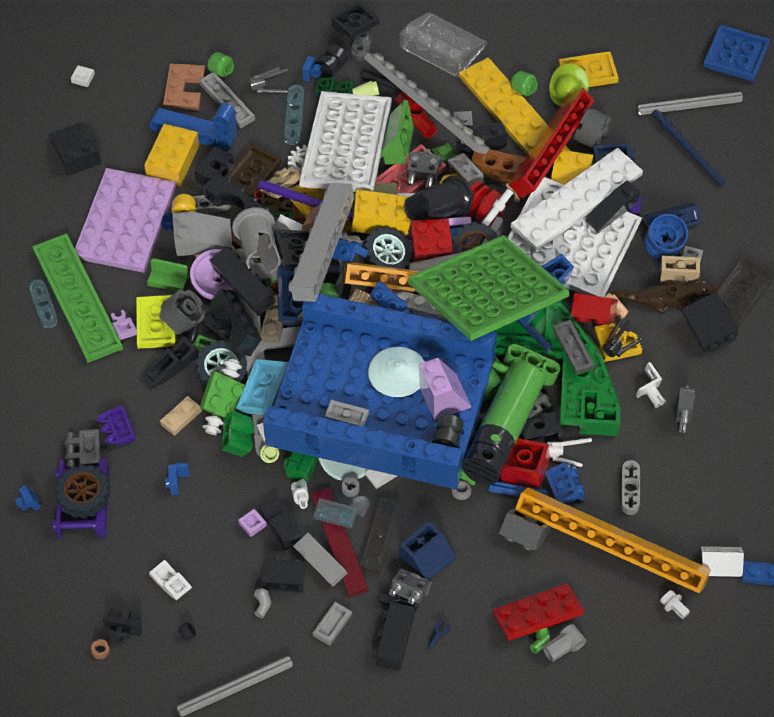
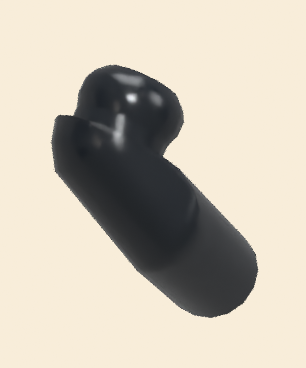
(192, 334)

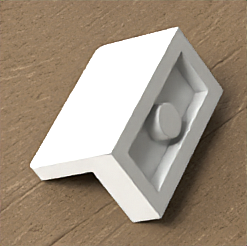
(723, 560)

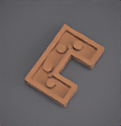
(178, 76)

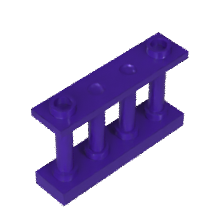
(98, 523)

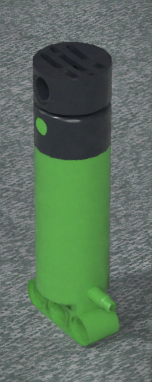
(508, 412)

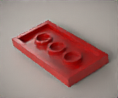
(537, 612)

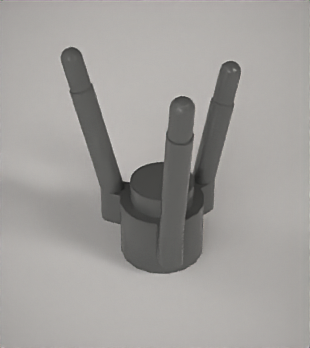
(258, 82)

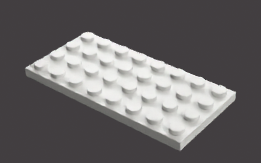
(346, 141)

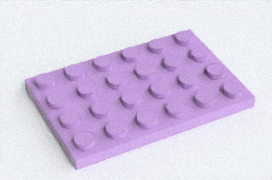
(124, 220)

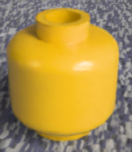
(183, 203)

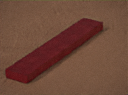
(342, 550)

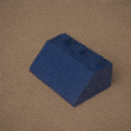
(289, 310)

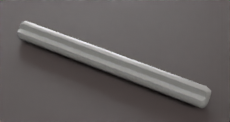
(690, 103)
(234, 686)

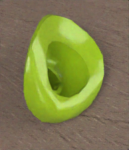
(567, 80)

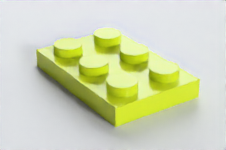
(150, 328)

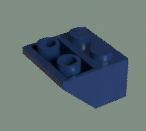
(427, 551)

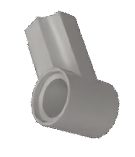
(568, 640)

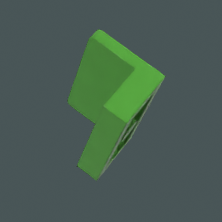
(168, 275)

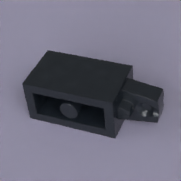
(493, 135)

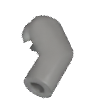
(264, 600)

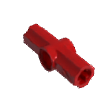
(419, 117)

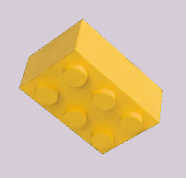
(172, 153)
(379, 210)

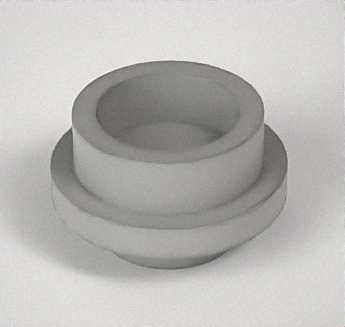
(463, 491)

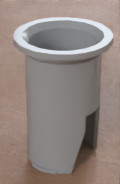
(247, 228)

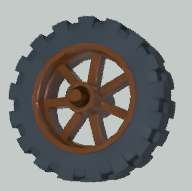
(471, 229)
(83, 475)

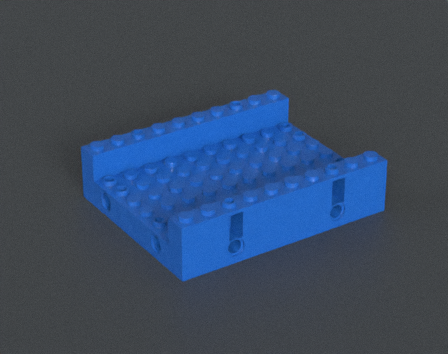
(333, 364)

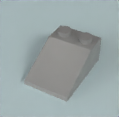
(200, 233)

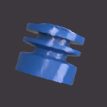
(667, 227)

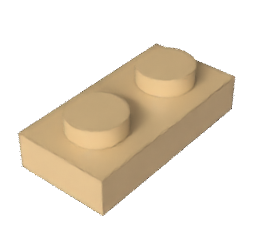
(180, 415)

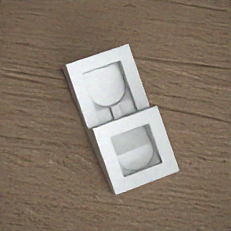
(169, 580)

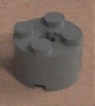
(592, 128)
(182, 311)

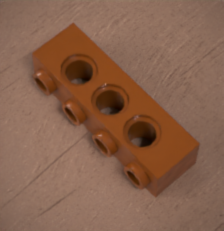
(497, 165)

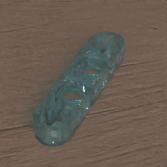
(294, 114)

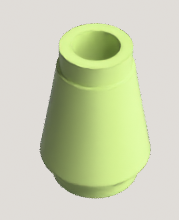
(369, 88)

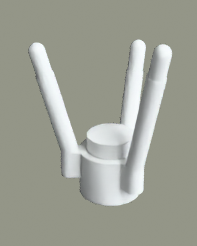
(556, 449)

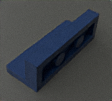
(687, 212)

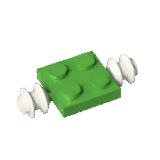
(221, 395)

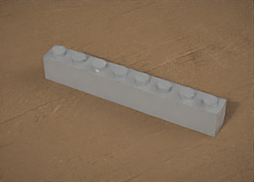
(321, 242)

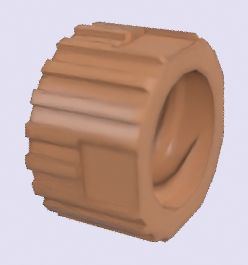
(100, 643)

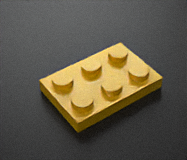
(597, 66)

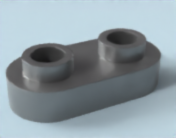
(361, 46)

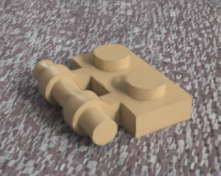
(283, 178)

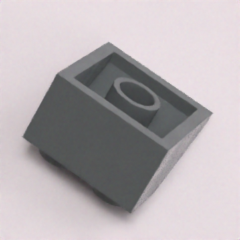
(524, 530)

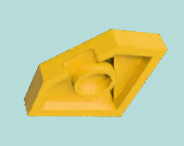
(603, 332)

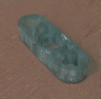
(44, 296)

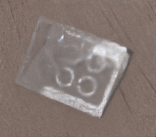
(441, 43)

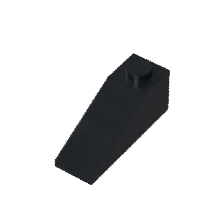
(614, 206)

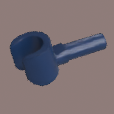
(438, 633)

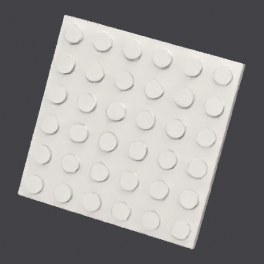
(591, 253)

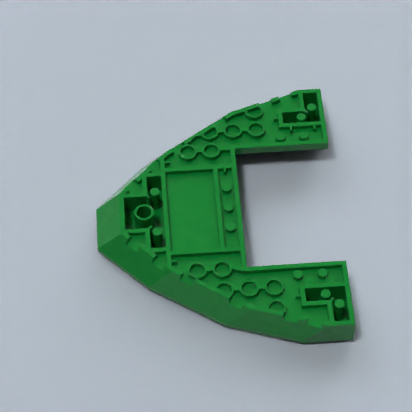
(586, 398)

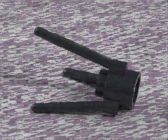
(613, 344)

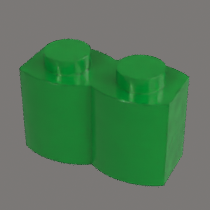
(237, 434)

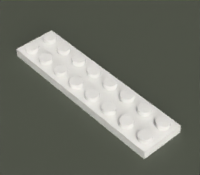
(575, 199)

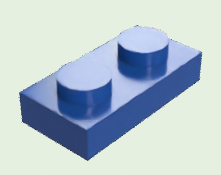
(758, 573)

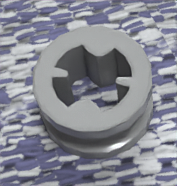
(350, 481)

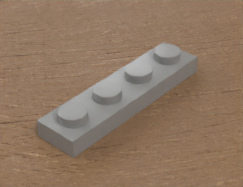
(222, 94)

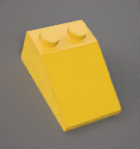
(570, 165)

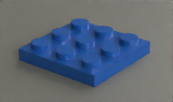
(736, 53)

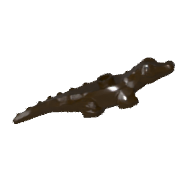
(668, 295)

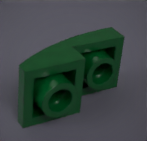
(330, 85)

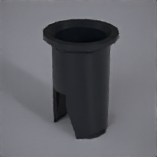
(438, 201)

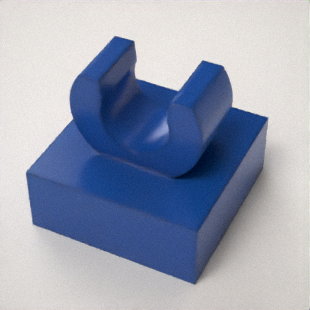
(311, 69)
(27, 499)

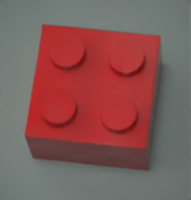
(430, 239)
(594, 307)
(527, 464)

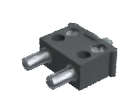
(423, 167)
(685, 406)
(410, 586)

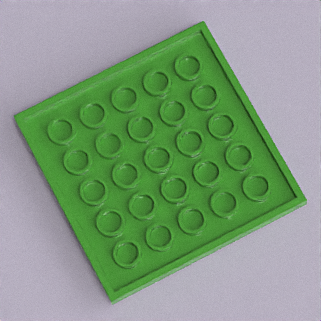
(488, 287)

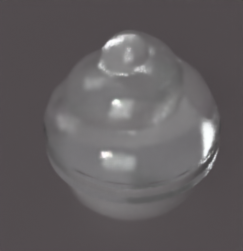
(361, 503)

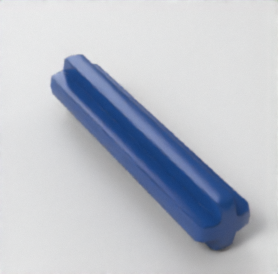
(511, 489)

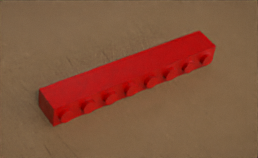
(551, 143)

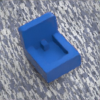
(176, 470)

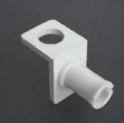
(651, 388)

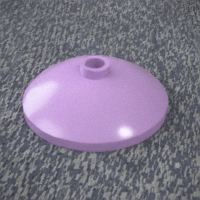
(204, 276)

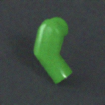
(542, 638)

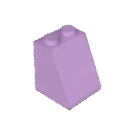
(441, 389)

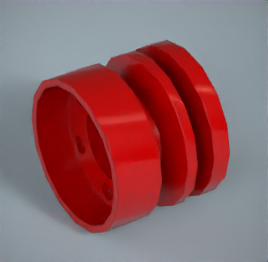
(482, 202)

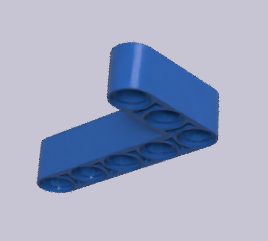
(217, 134)

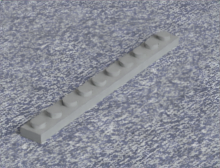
(429, 104)

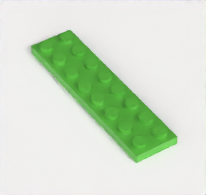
(77, 298)

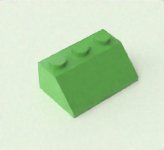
(398, 135)

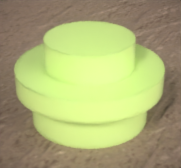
(269, 454)

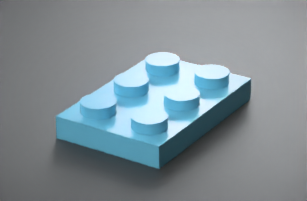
(262, 386)

